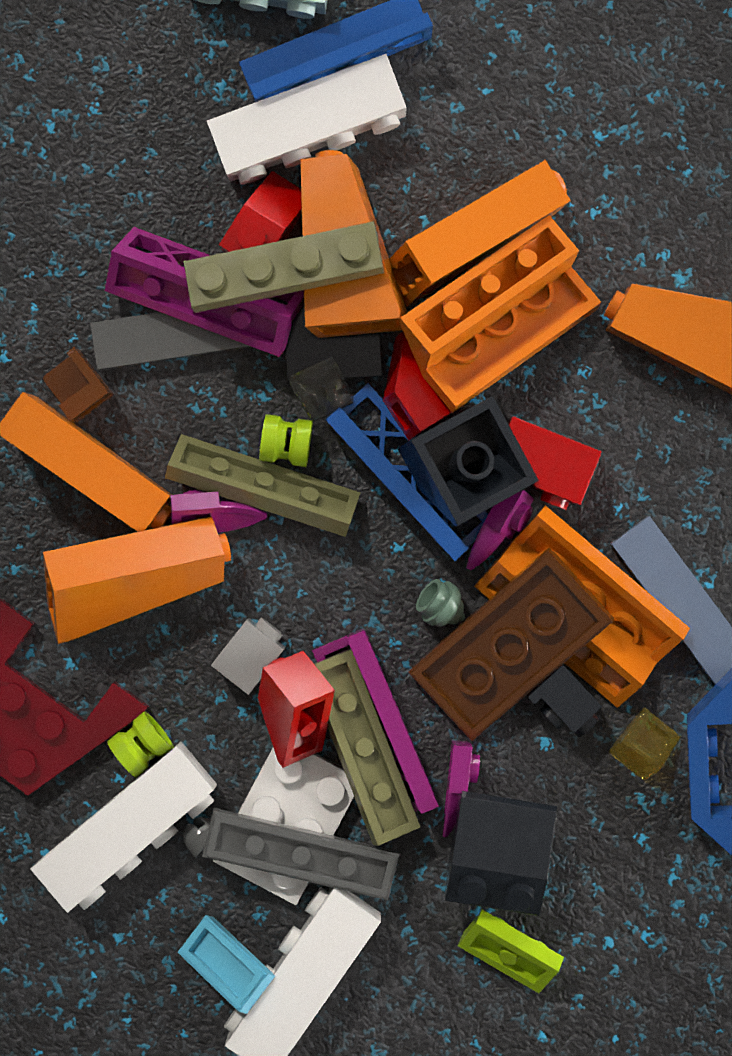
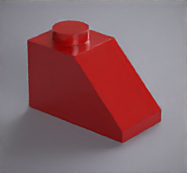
(265, 216)
(558, 462)
(295, 707)

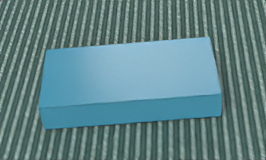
(226, 964)

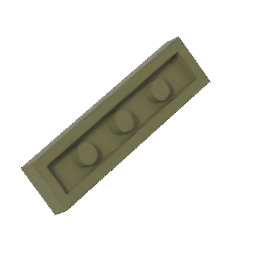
(284, 267)
(262, 485)
(366, 752)

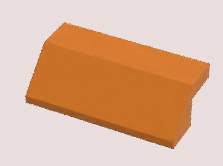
(498, 314)
(641, 630)

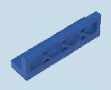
(338, 46)
(390, 474)

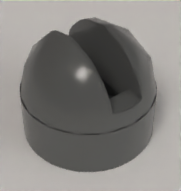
(195, 835)

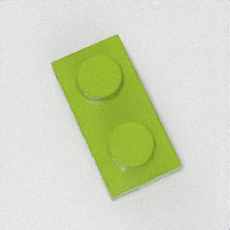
(510, 951)

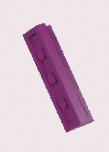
(161, 284)
(390, 716)

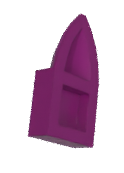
(225, 514)
(502, 522)
(462, 770)

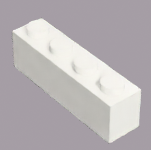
(308, 119)
(124, 827)
(305, 974)

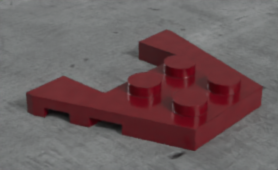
(39, 731)

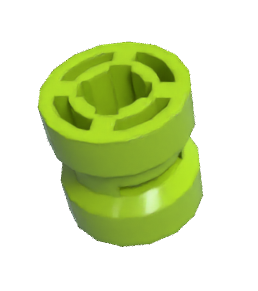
(275, 440)
(140, 744)

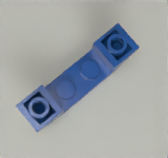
(712, 709)

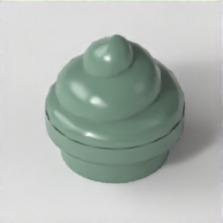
(441, 603)

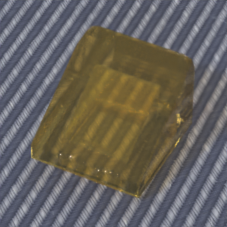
(645, 744)

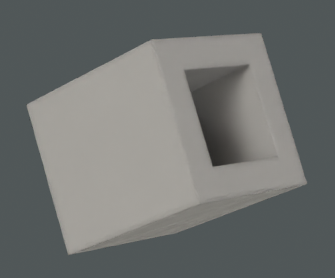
(248, 652)

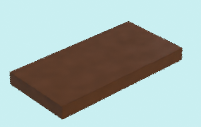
(511, 644)

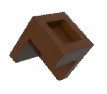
(77, 386)

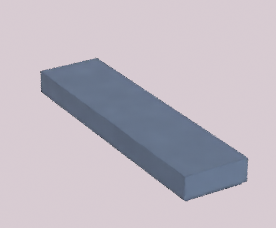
(672, 583)

